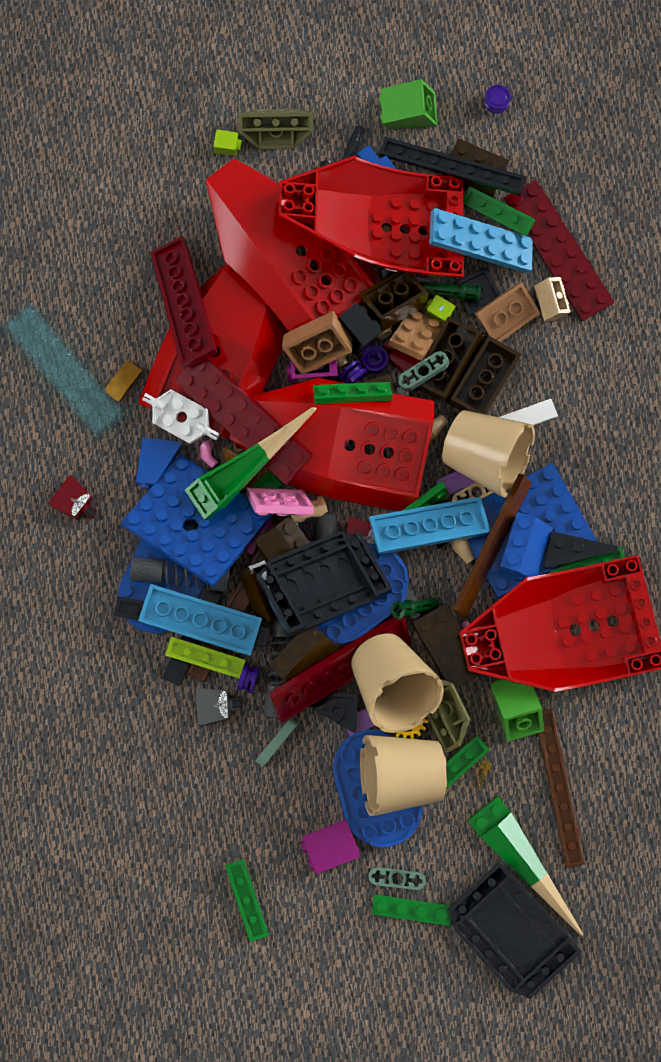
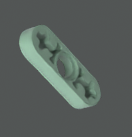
(425, 363)
(280, 738)
(401, 885)

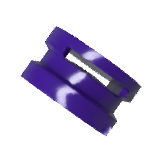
(497, 99)
(374, 359)
(353, 373)
(248, 678)

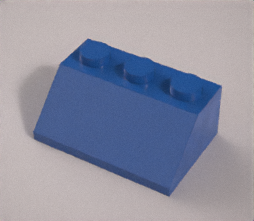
(526, 546)

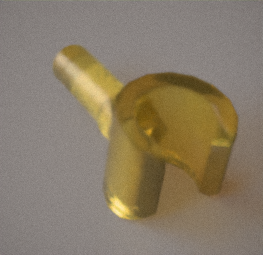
(485, 766)

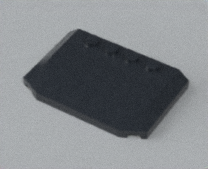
(322, 581)
(512, 932)

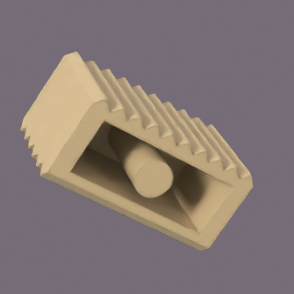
(552, 299)

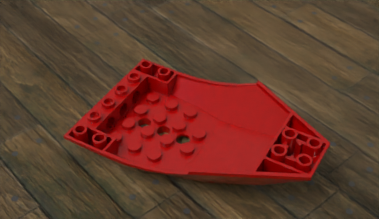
(354, 198)
(265, 255)
(242, 329)
(354, 475)
(529, 634)

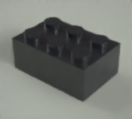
(360, 327)

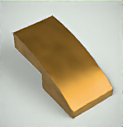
(123, 380)

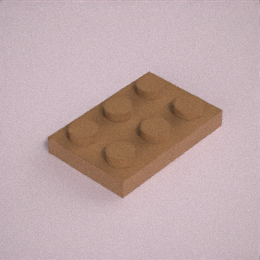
(507, 312)
(416, 335)

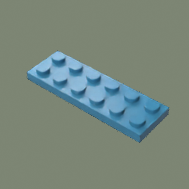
(480, 240)
(429, 525)
(200, 620)

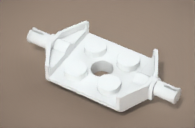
(167, 409)

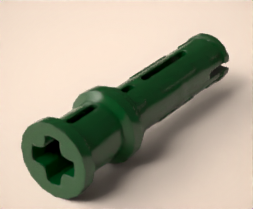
(462, 291)
(428, 604)

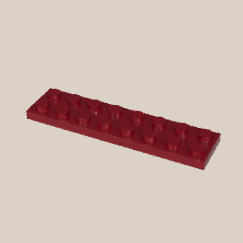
(561, 252)
(183, 303)
(241, 416)
(327, 674)

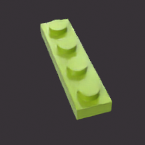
(205, 657)

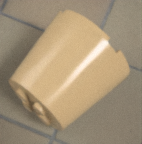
(488, 449)
(395, 683)
(401, 773)

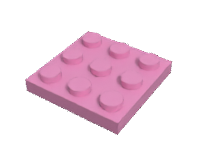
(279, 501)

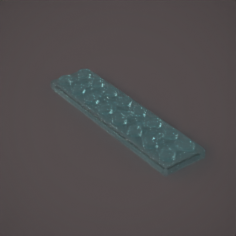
(64, 370)

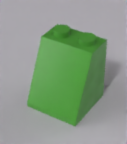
(408, 106)
(517, 709)

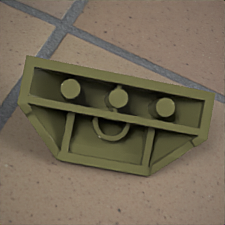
(275, 127)
(450, 718)

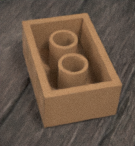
(317, 343)

